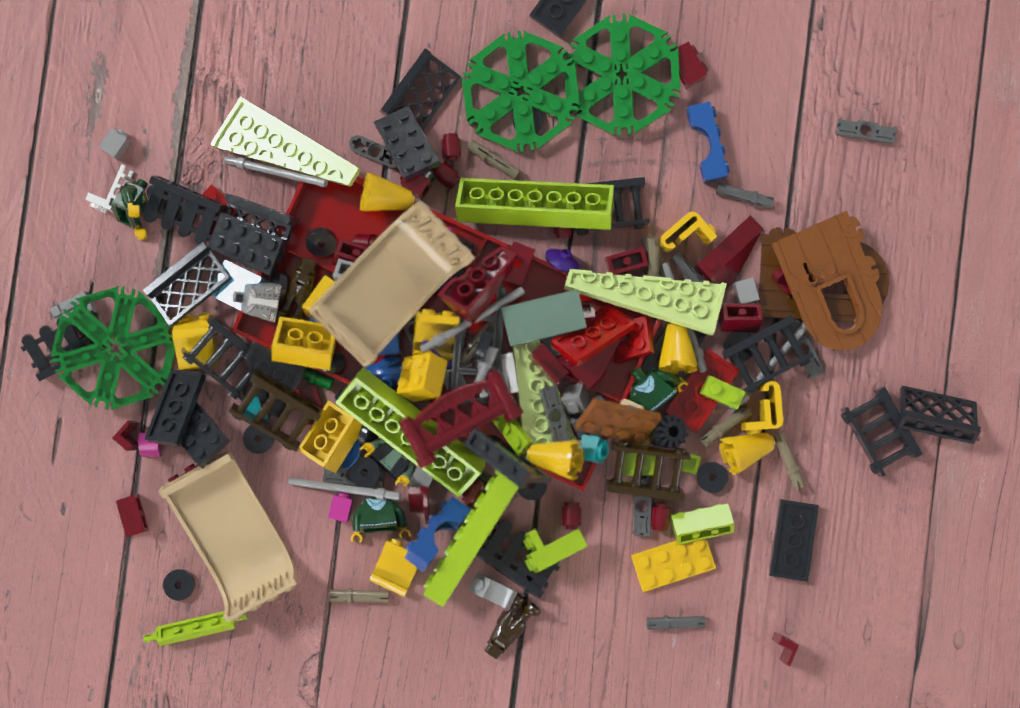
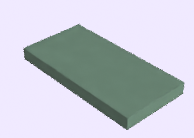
(543, 317)

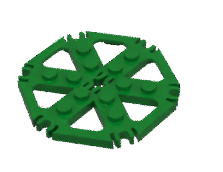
(637, 65)
(522, 109)
(96, 353)

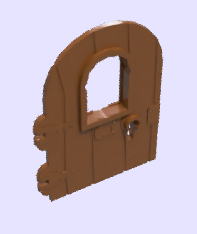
(832, 255)

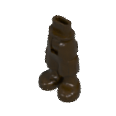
(298, 289)
(509, 627)

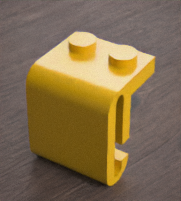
(702, 230)
(428, 325)
(187, 334)
(769, 410)
(393, 569)

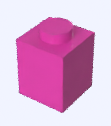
(341, 507)

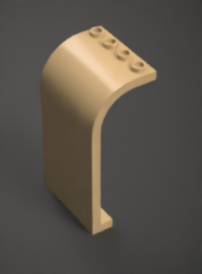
(390, 282)
(232, 534)

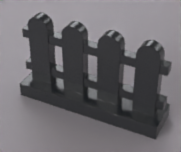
(175, 201)
(41, 361)
(507, 558)

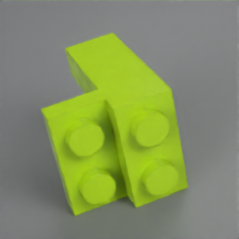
(547, 555)

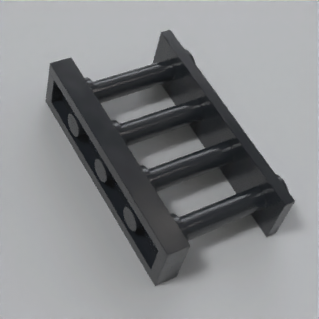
(635, 186)
(768, 336)
(229, 340)
(891, 415)

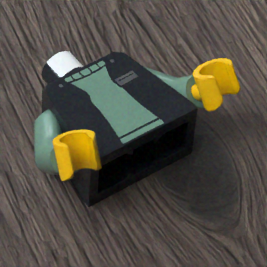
(390, 460)

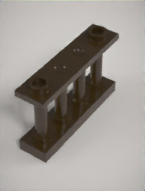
(276, 392)
(655, 489)

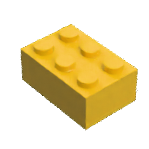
(303, 343)
(331, 437)

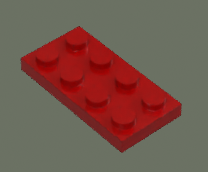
(586, 342)
(689, 403)

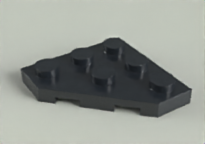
(287, 374)

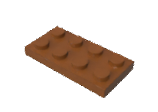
(618, 421)

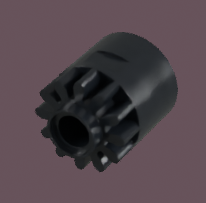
(669, 432)

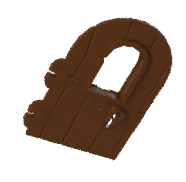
(779, 305)

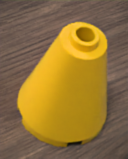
(384, 195)
(677, 351)
(745, 450)
(558, 457)

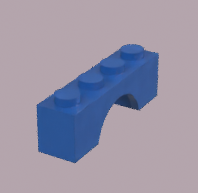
(702, 119)
(424, 550)

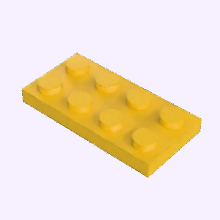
(671, 563)

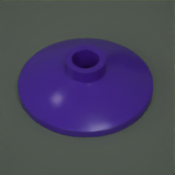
(562, 259)

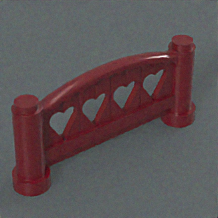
(425, 443)

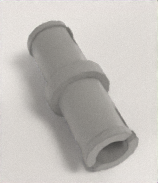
(486, 364)

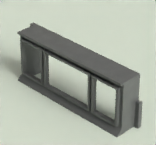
(496, 343)

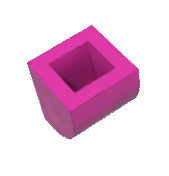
(147, 448)

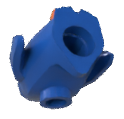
(387, 370)

